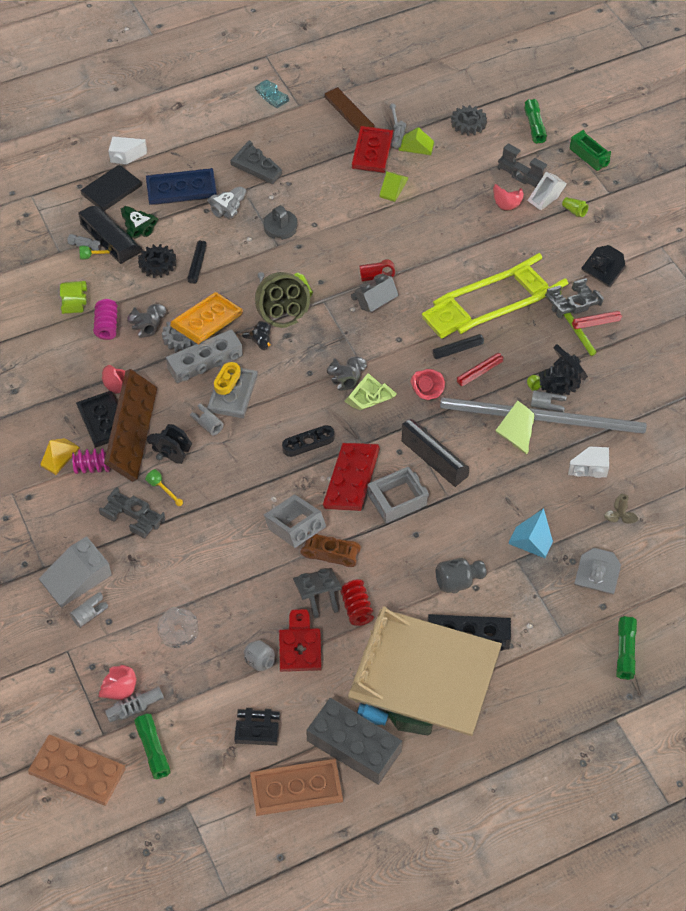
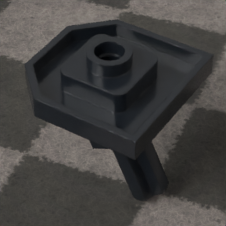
(605, 264)
(566, 359)

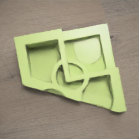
(369, 393)
(517, 427)

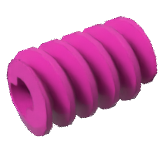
(105, 319)
(89, 461)

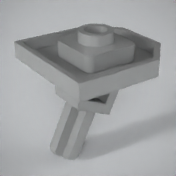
(598, 570)

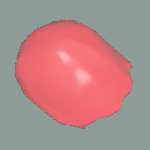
(507, 200)
(113, 378)
(428, 384)
(118, 683)

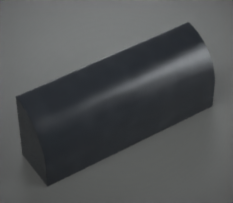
(109, 233)
(434, 453)

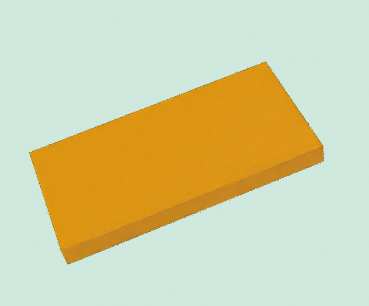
(206, 318)

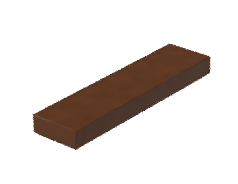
(347, 109)

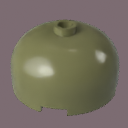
(276, 295)

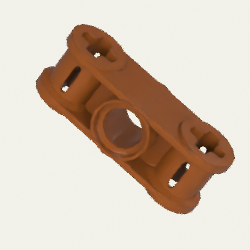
(342, 552)

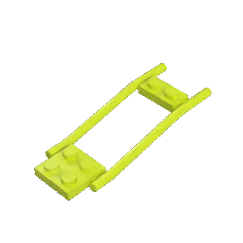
(449, 316)

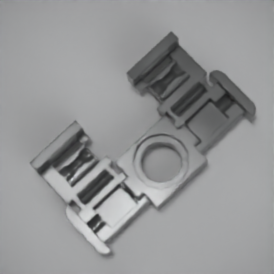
(531, 176)
(584, 297)
(145, 522)

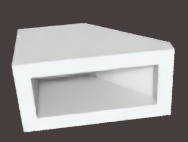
(126, 149)
(547, 191)

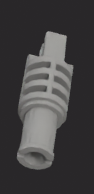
(133, 704)

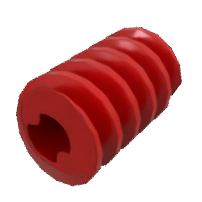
(357, 602)

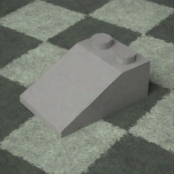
(75, 572)

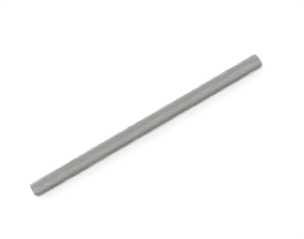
(546, 415)

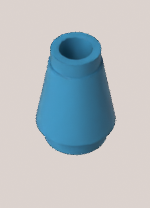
(372, 714)

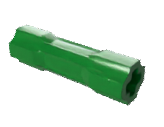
(538, 130)
(626, 649)
(156, 758)

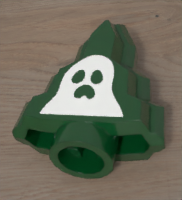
(138, 222)

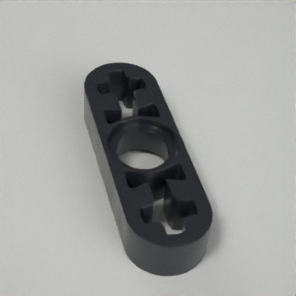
(293, 441)

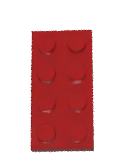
(351, 476)

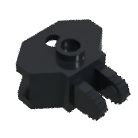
(170, 444)

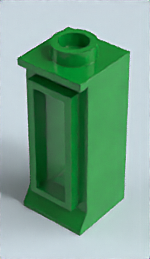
(590, 150)

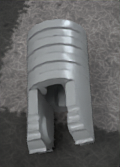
(543, 401)
(208, 420)
(86, 612)

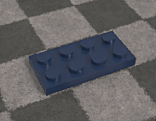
(180, 186)

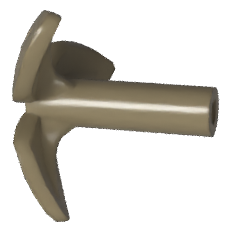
(621, 505)

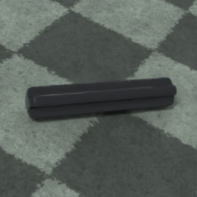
(197, 262)
(458, 346)

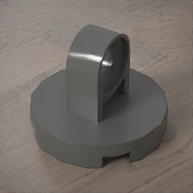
(280, 223)

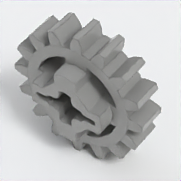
(175, 339)

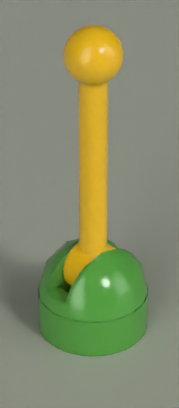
(86, 252)
(154, 478)

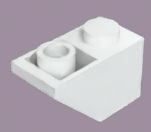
(591, 462)

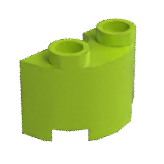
(73, 296)

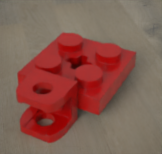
(300, 635)

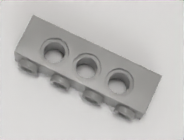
(204, 356)

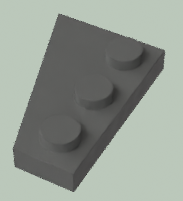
(255, 163)

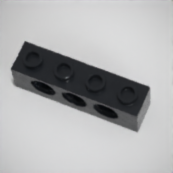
(478, 626)

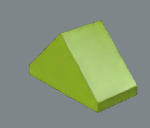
(417, 142)
(392, 186)

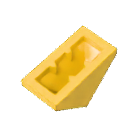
(58, 454)

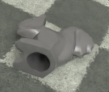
(147, 321)
(348, 373)

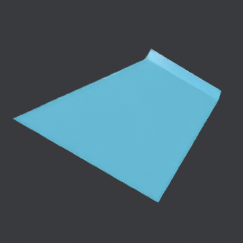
(533, 535)

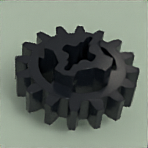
(157, 260)
(561, 380)

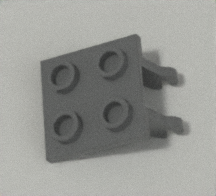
(317, 583)

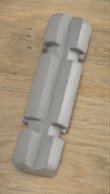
(398, 134)
(83, 241)

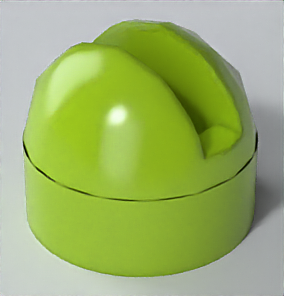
(533, 382)

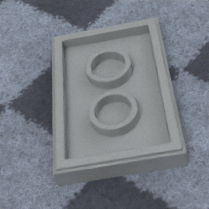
(237, 400)

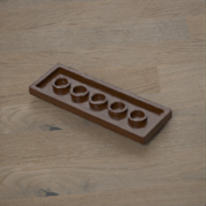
(130, 425)

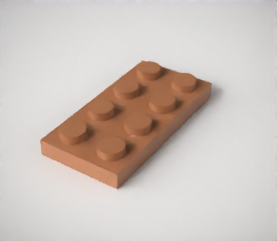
(77, 770)
(296, 787)

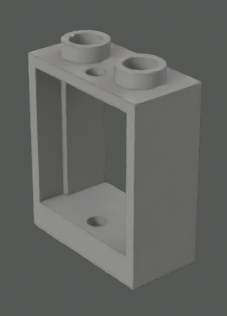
(391, 481)
(289, 510)

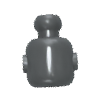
(458, 574)

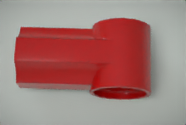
(369, 271)

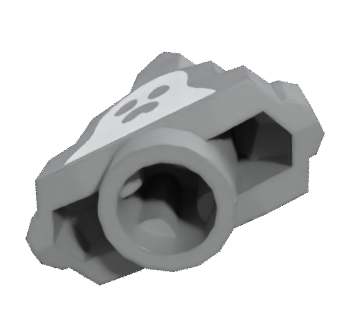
(227, 202)

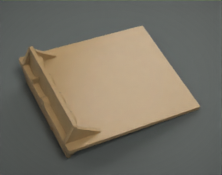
(425, 671)

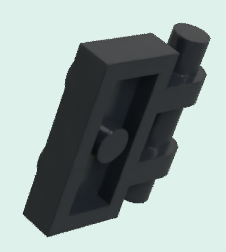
(254, 731)

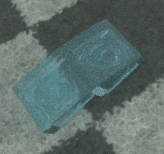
(271, 94)

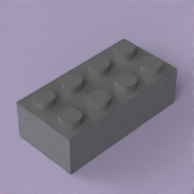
(354, 740)

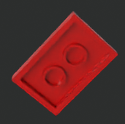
(372, 149)

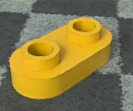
(224, 381)

